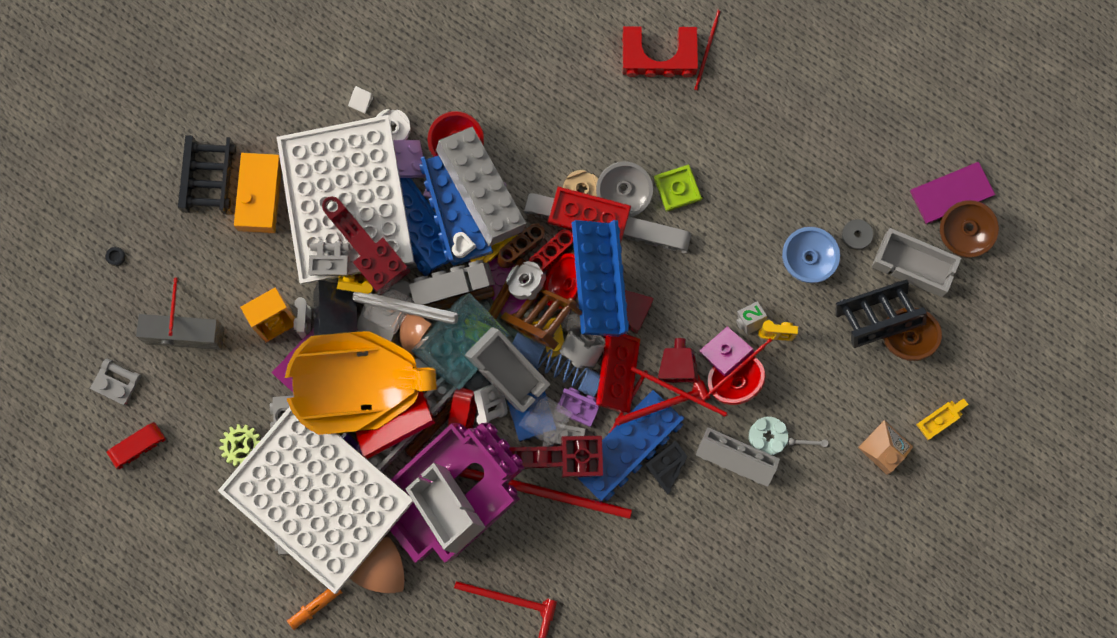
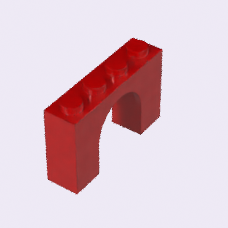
(638, 63)

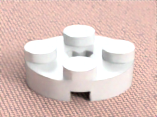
(401, 120)

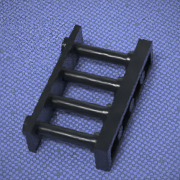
(190, 165)
(881, 329)

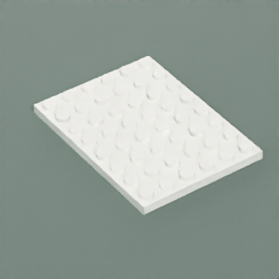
(357, 167)
(316, 499)

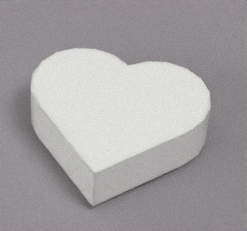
(463, 245)

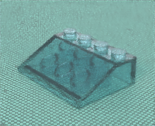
(448, 343)

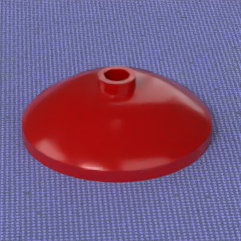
(450, 124)
(562, 278)
(751, 377)

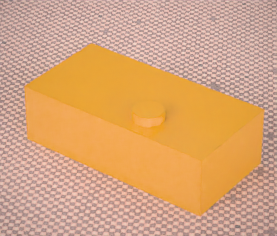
(258, 193)
(269, 315)

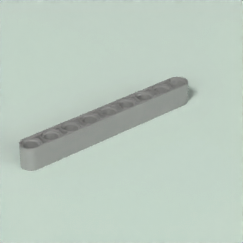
(635, 230)

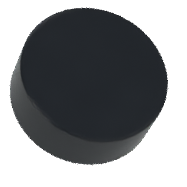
(115, 256)

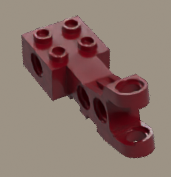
(376, 260)
(576, 456)

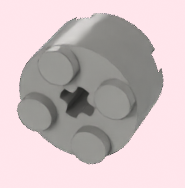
(582, 349)

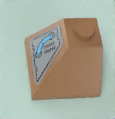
(886, 447)

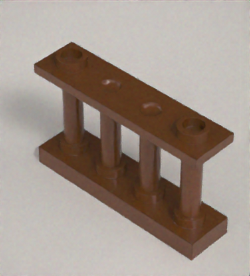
(536, 331)

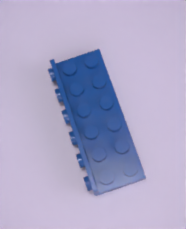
(451, 211)
(423, 231)
(600, 278)
(630, 444)

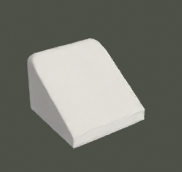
(360, 99)

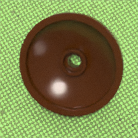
(964, 241)
(925, 343)

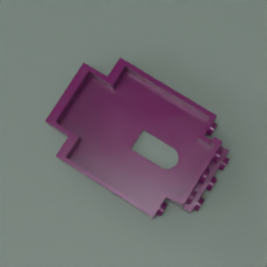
(456, 450)

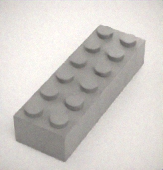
(480, 186)

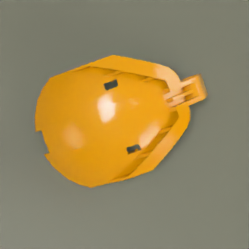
(335, 382)

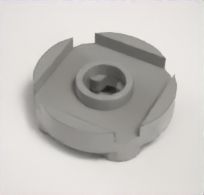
(532, 286)

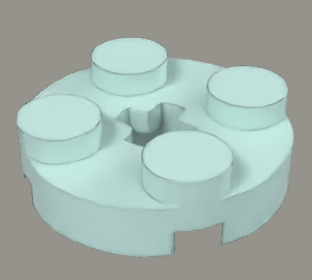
(761, 427)

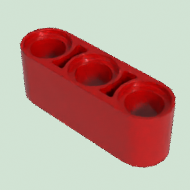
(556, 245)
(463, 408)
(136, 444)

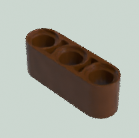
(523, 238)

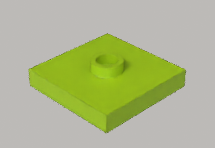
(677, 188)

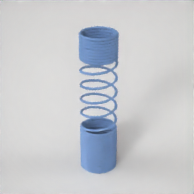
(532, 352)

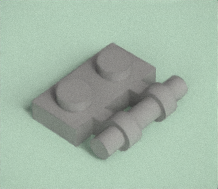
(329, 264)

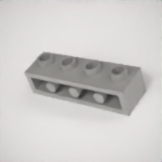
(737, 457)

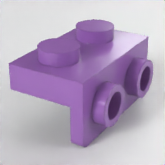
(583, 408)

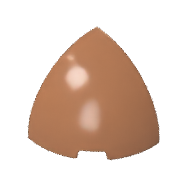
(412, 331)
(381, 569)

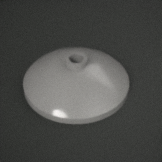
(638, 182)

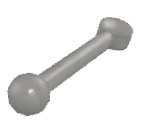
(824, 443)

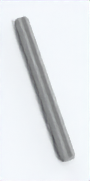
(406, 307)

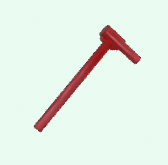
(698, 390)
(546, 608)

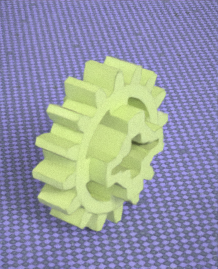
(235, 452)

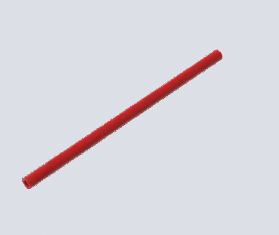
(557, 495)

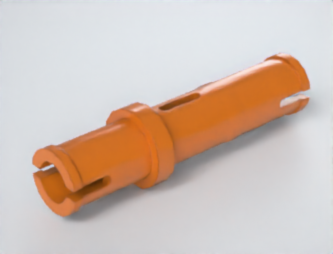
(313, 607)

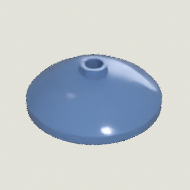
(819, 246)

